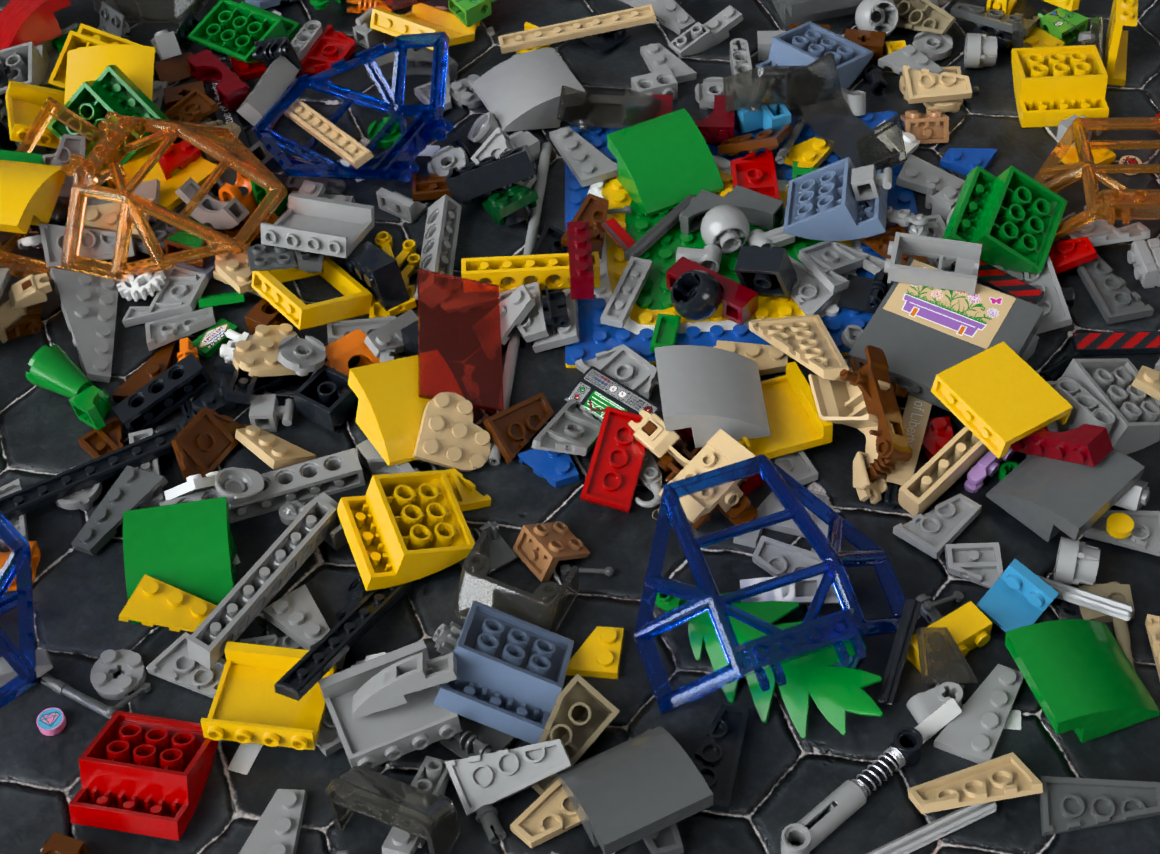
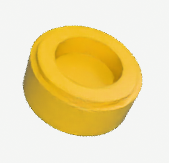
(1119, 525)

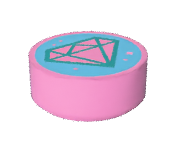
(51, 721)

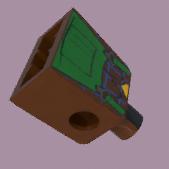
(182, 240)

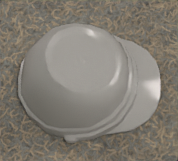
(482, 128)
(238, 484)

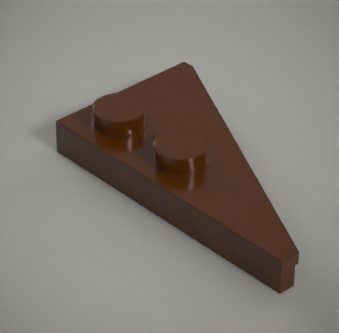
(148, 371)

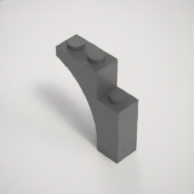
(417, 63)
(758, 208)

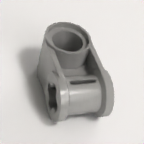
(927, 702)

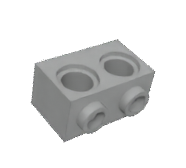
(656, 83)

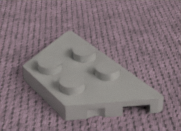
(624, 367)
(569, 432)

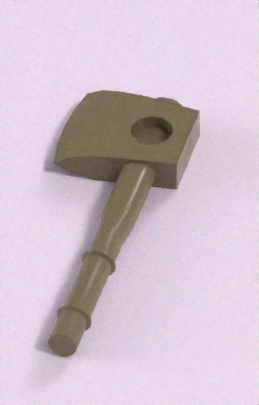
(1120, 593)

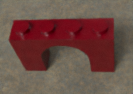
(714, 128)

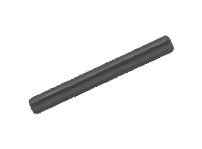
(657, 231)

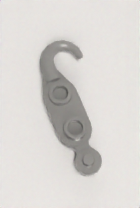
(905, 217)
(652, 479)

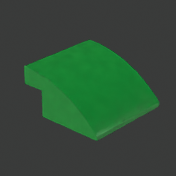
(236, 26)
(107, 93)
(664, 162)
(1009, 217)
(183, 547)
(1080, 677)

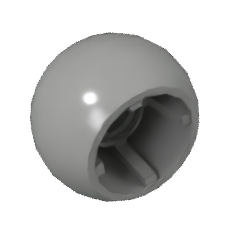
(885, 16)
(725, 227)

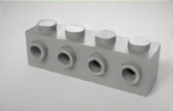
(268, 89)

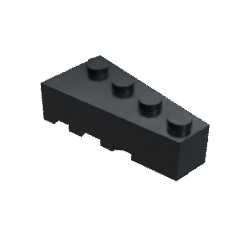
(491, 174)

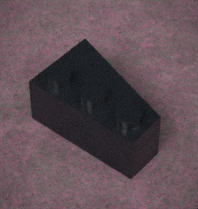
(378, 274)

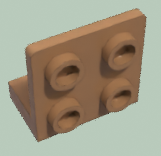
(928, 126)
(545, 544)

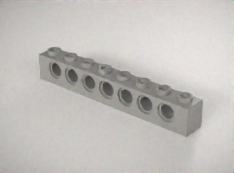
(296, 482)
(261, 583)

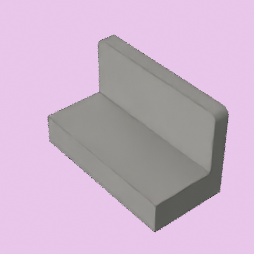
(400, 205)

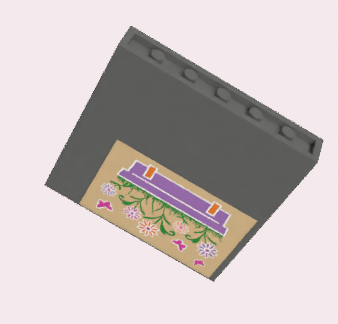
(937, 328)

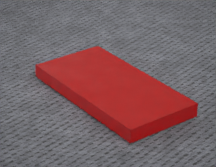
(614, 462)

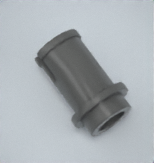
(929, 616)
(488, 818)

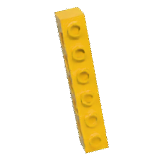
(519, 270)

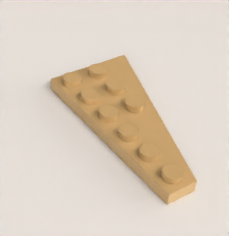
(804, 341)

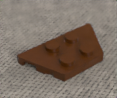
(205, 442)

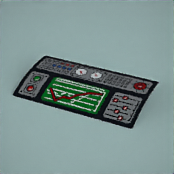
(598, 390)

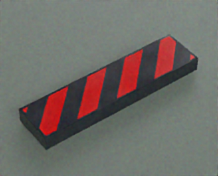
(1006, 283)
(1116, 343)

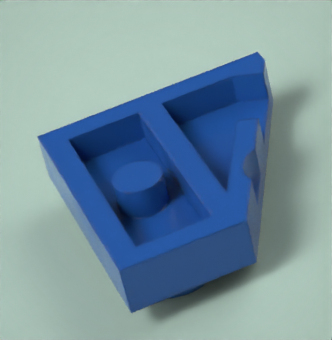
(966, 159)
(553, 466)

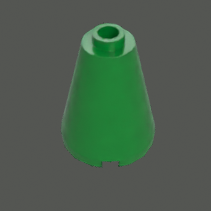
(56, 372)

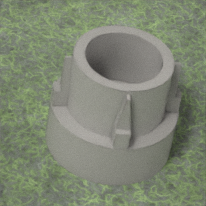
(979, 50)
(1076, 562)

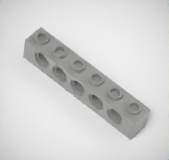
(440, 237)

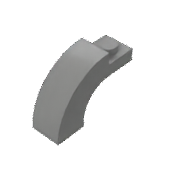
(218, 213)

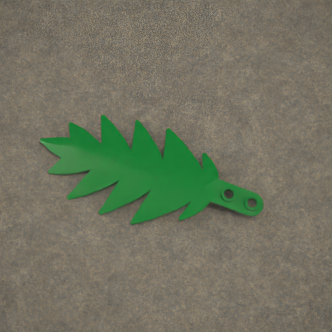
(831, 687)

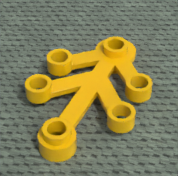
(384, 242)

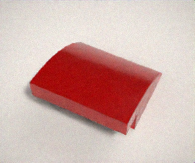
(29, 21)
(143, 775)

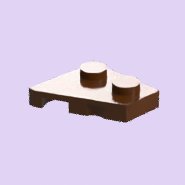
(429, 187)
(103, 441)

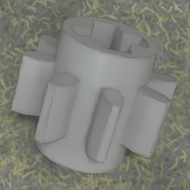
(446, 637)

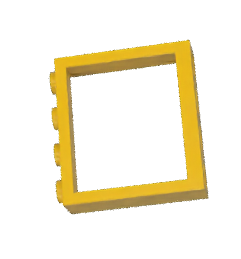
(353, 303)

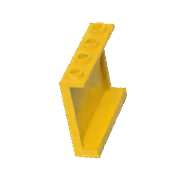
(1122, 14)
(423, 20)
(23, 106)
(197, 170)
(999, 397)
(790, 416)
(252, 712)

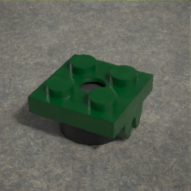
(511, 205)

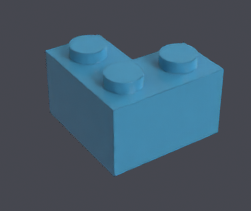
(769, 117)

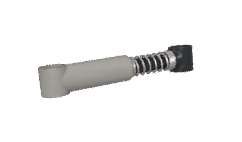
(851, 794)

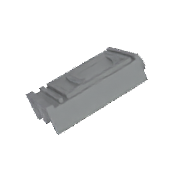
(964, 253)

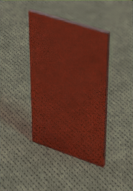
(459, 339)

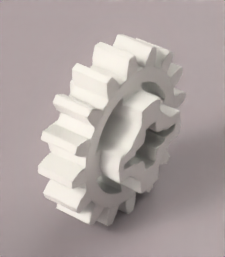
(140, 286)

